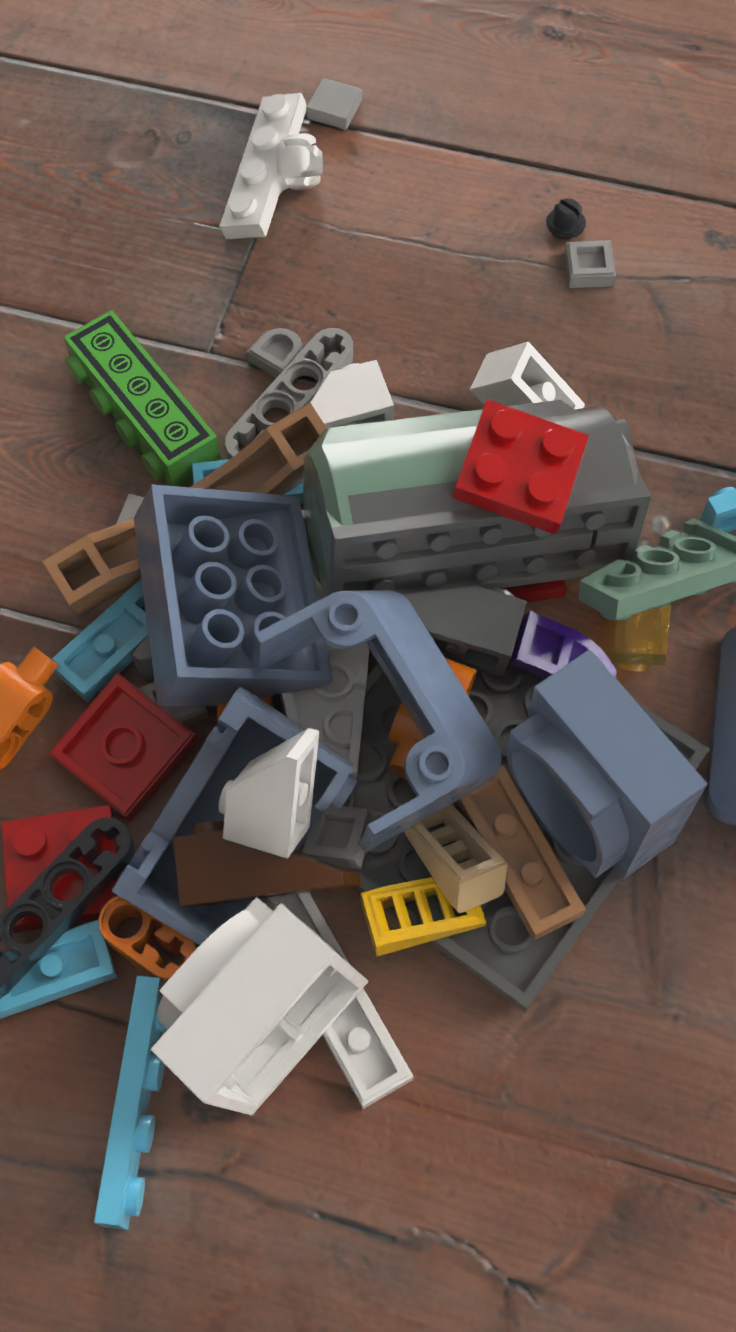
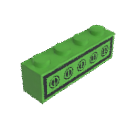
(140, 399)

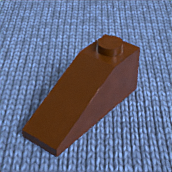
(227, 872)

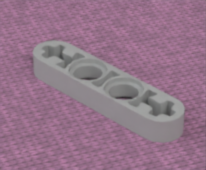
(282, 392)

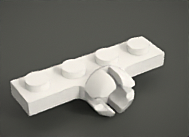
(271, 163)

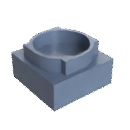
(600, 770)

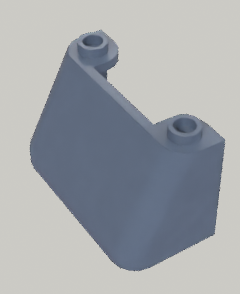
(242, 734)

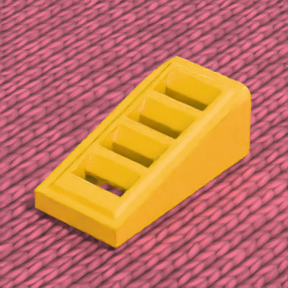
(407, 936)

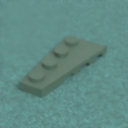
(656, 576)

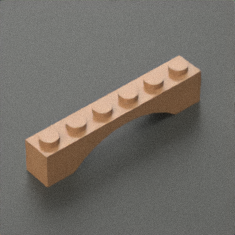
(109, 559)

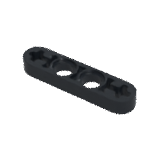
(56, 914)

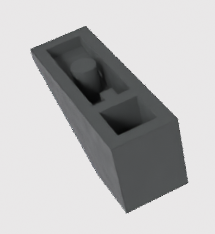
(472, 624)

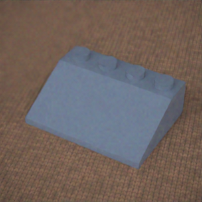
(214, 577)

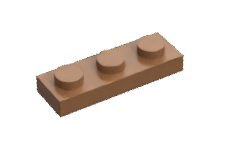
(533, 872)

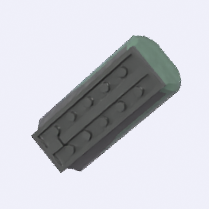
(388, 520)

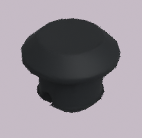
(566, 219)

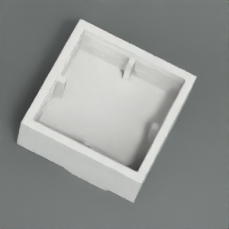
(251, 1006)

